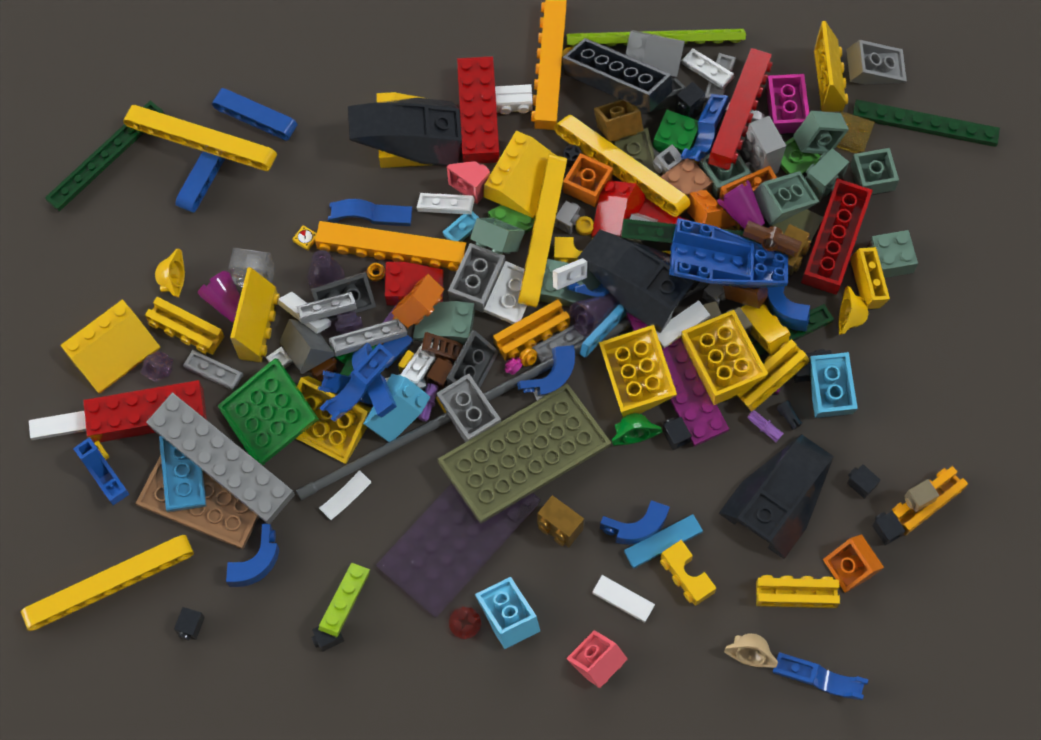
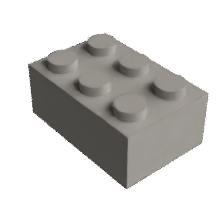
(763, 145)
(476, 276)

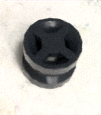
(570, 152)

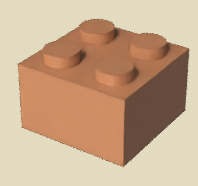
(688, 177)

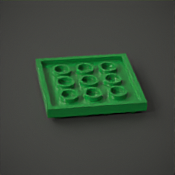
(268, 412)

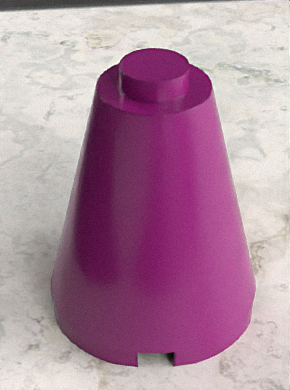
(742, 205)
(222, 294)

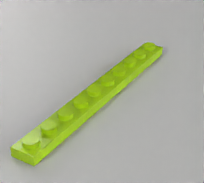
(698, 36)

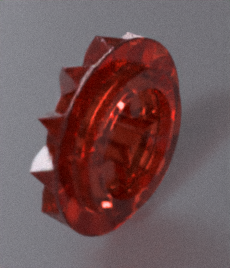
(469, 630)

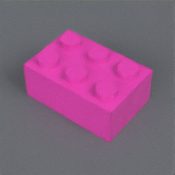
(787, 101)

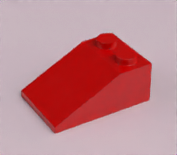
(616, 203)
(402, 278)

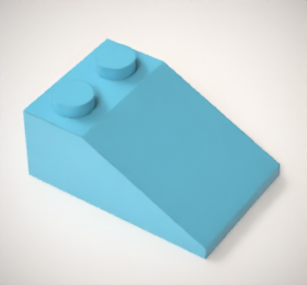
(832, 385)
(409, 402)
(508, 612)

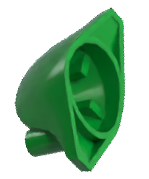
(634, 429)

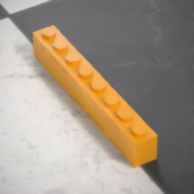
(550, 64)
(390, 245)

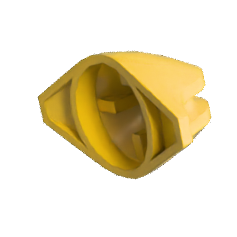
(171, 273)
(852, 311)

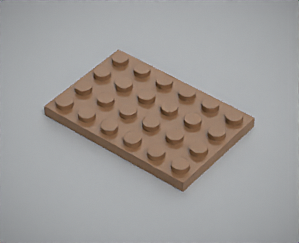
(221, 518)

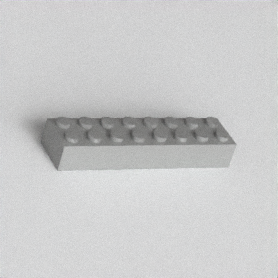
(220, 458)

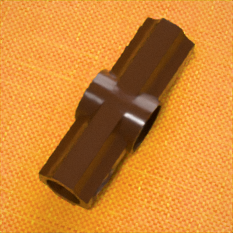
(772, 238)

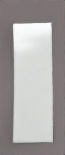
(345, 495)

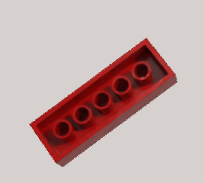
(478, 110)
(836, 236)
(127, 413)

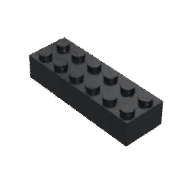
(617, 74)

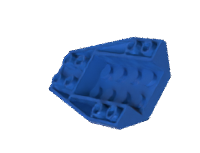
(724, 258)

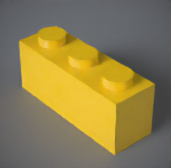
(869, 277)
(766, 328)

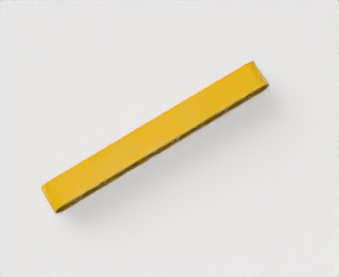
(200, 138)
(623, 165)
(542, 231)
(106, 582)

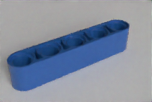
(254, 114)
(199, 181)

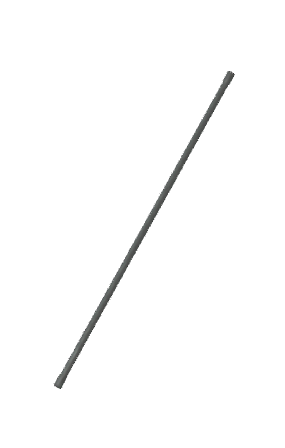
(312, 487)

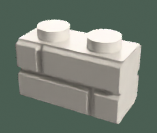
(514, 99)

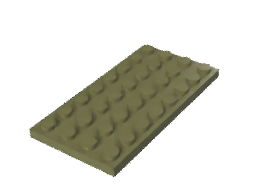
(524, 453)

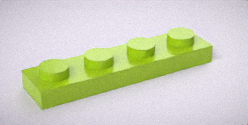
(344, 599)

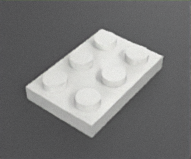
(505, 294)

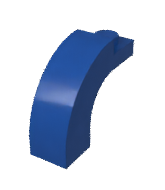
(788, 313)
(562, 368)
(101, 471)
(638, 531)
(255, 569)

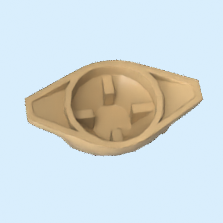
(752, 651)

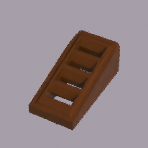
(452, 351)

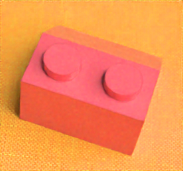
(468, 178)
(597, 658)

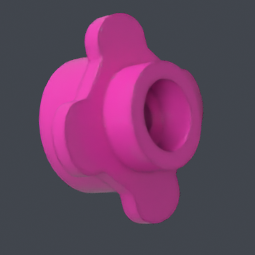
(513, 365)

